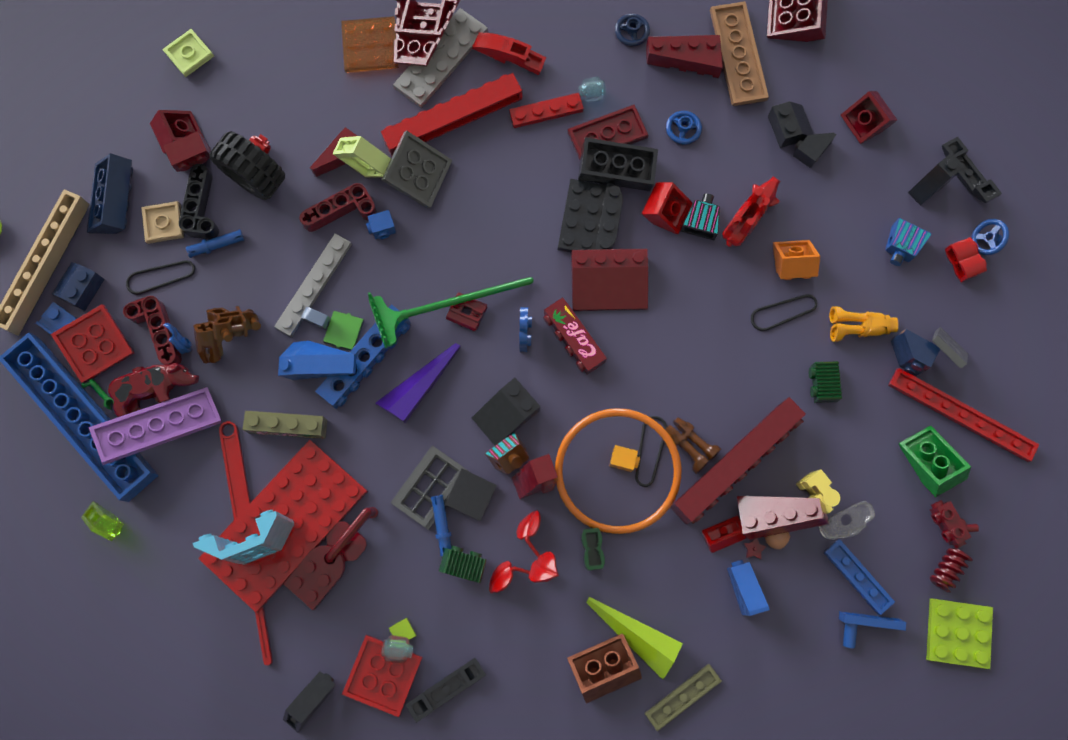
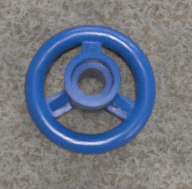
(686, 119)
(997, 243)

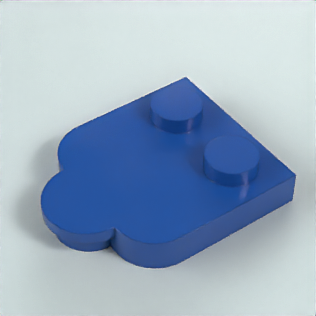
(525, 323)

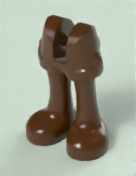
(686, 428)

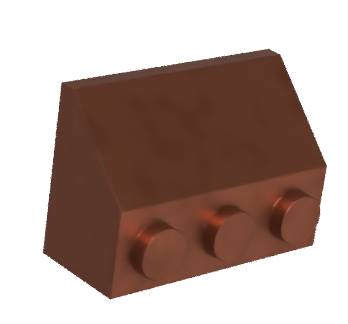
(604, 668)

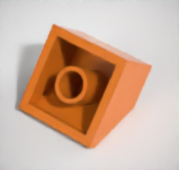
(796, 259)

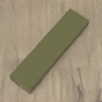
(682, 697)

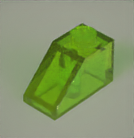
(102, 521)

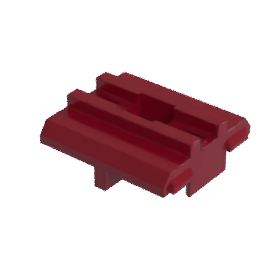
(468, 321)

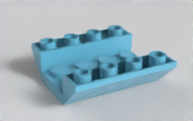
(273, 530)

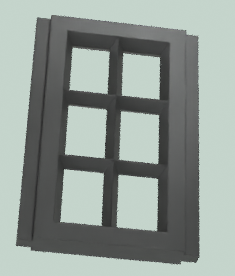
(415, 477)

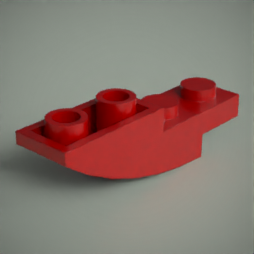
(509, 49)

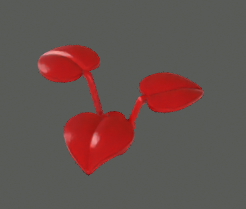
(541, 569)

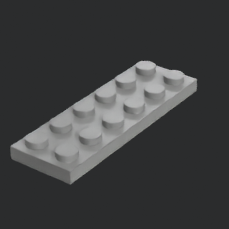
(421, 82)

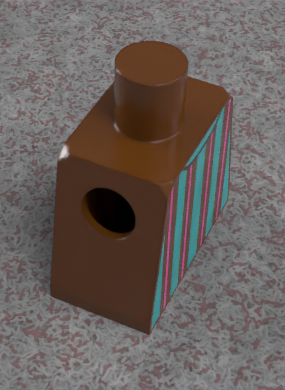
(508, 454)

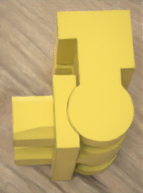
(818, 487)

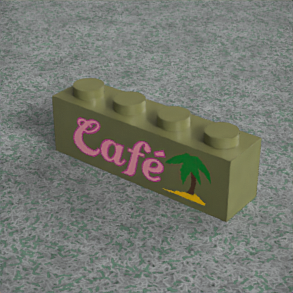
(285, 424)

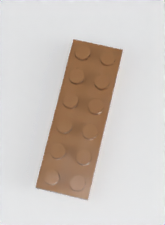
(739, 54)

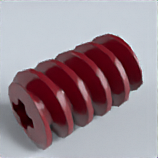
(949, 569)

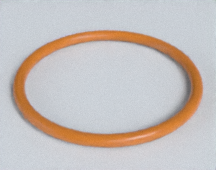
(623, 413)

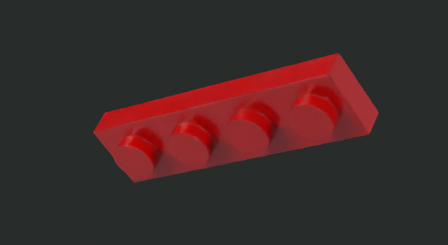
(546, 110)

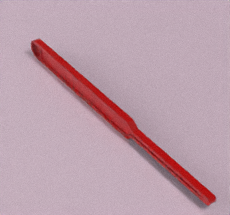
(240, 500)

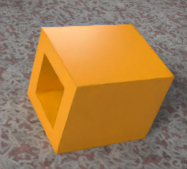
(624, 458)

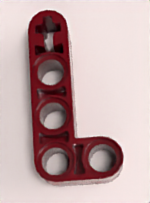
(336, 210)
(152, 316)

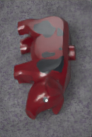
(147, 384)

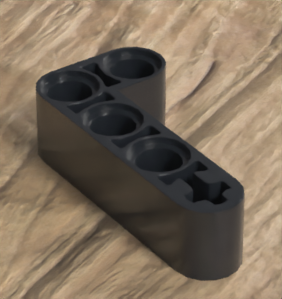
(198, 179)

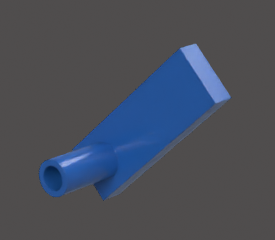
(852, 620)

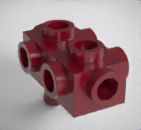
(953, 528)

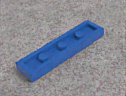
(859, 577)

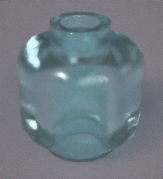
(592, 89)
(396, 649)

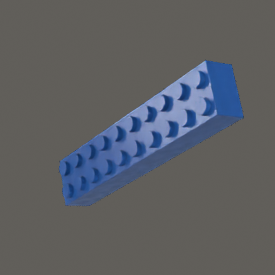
(73, 413)

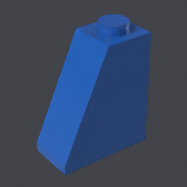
(747, 589)

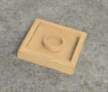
(162, 222)

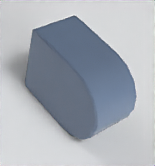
(316, 318)

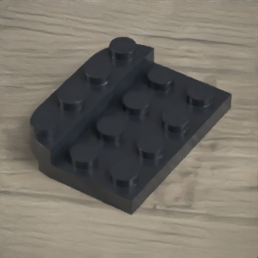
(590, 216)

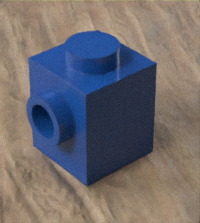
(381, 225)

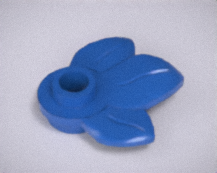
(181, 343)

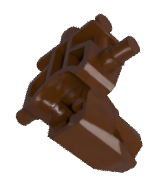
(222, 326)

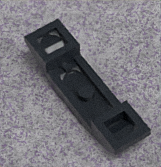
(970, 175)
(445, 689)

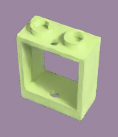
(362, 156)

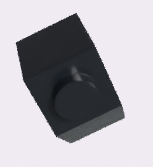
(813, 147)

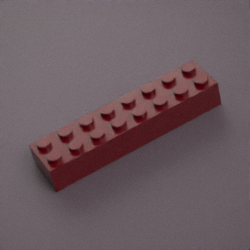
(740, 458)

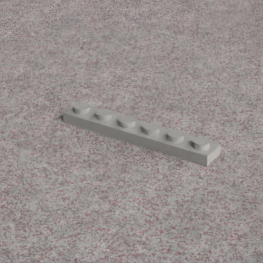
(313, 284)

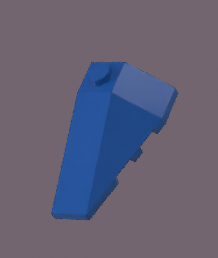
(315, 360)

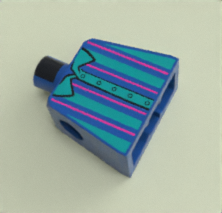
(905, 241)

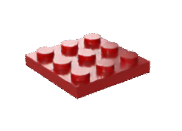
(92, 343)
(380, 682)

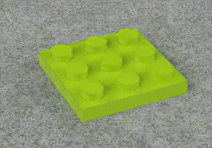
(959, 633)

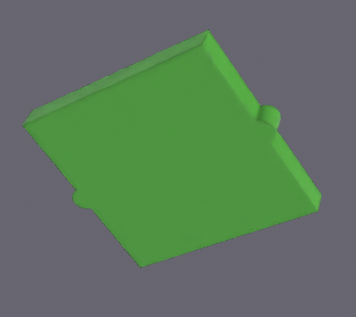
(343, 330)

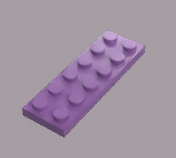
(154, 425)

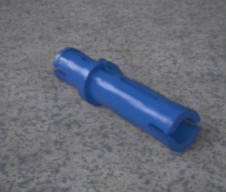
(207, 246)
(443, 534)

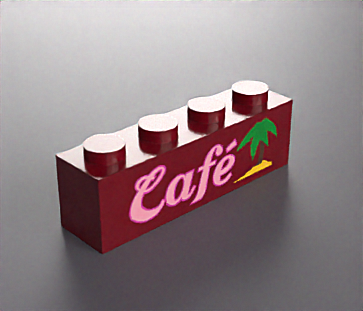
(574, 335)

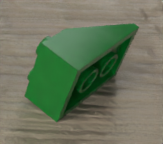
(935, 461)

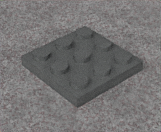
(417, 169)

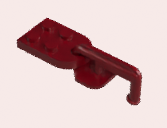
(316, 574)

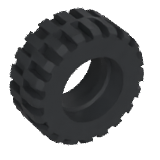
(247, 165)

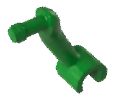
(107, 400)

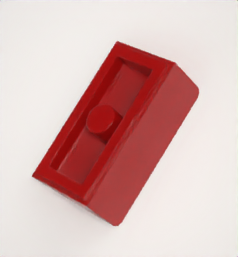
(724, 534)

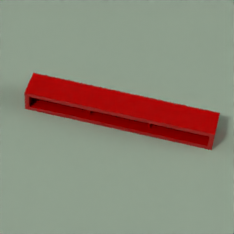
(456, 112)

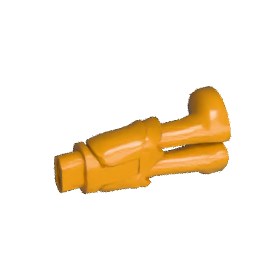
(872, 324)

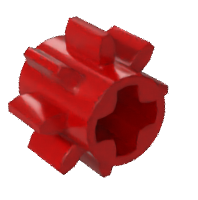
(262, 142)

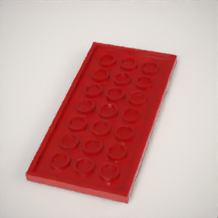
(309, 492)

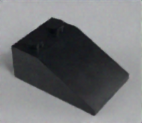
(506, 411)

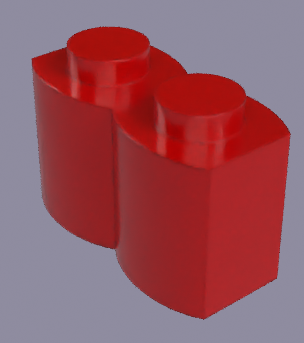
(966, 259)

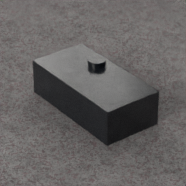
(618, 164)

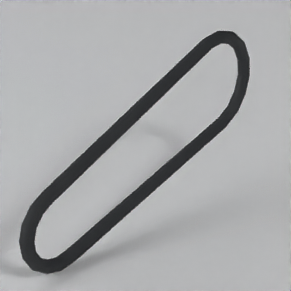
(160, 267)
(779, 303)
(658, 457)

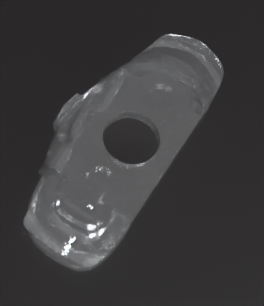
(860, 515)

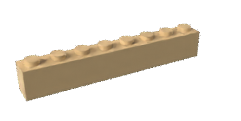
(41, 261)

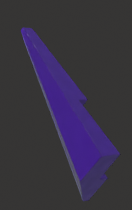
(407, 396)

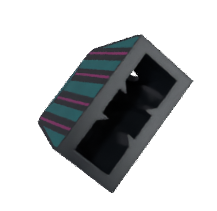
(703, 218)

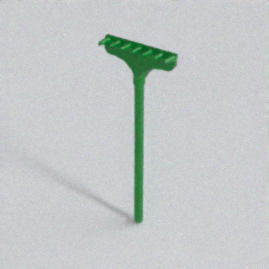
(388, 320)

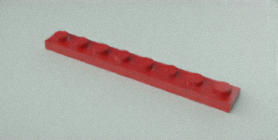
(964, 415)

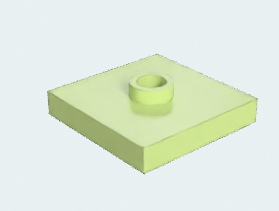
(188, 52)

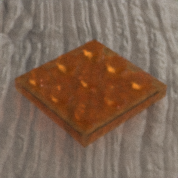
(369, 44)

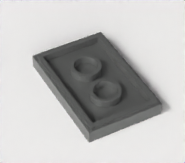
(950, 347)

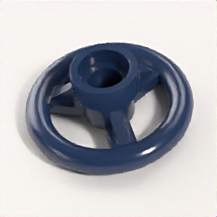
(636, 22)

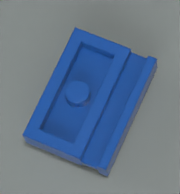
(55, 318)

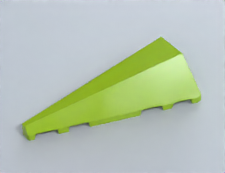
(651, 645)

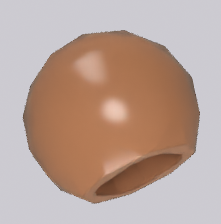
(778, 541)

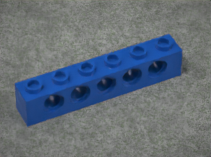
(327, 389)

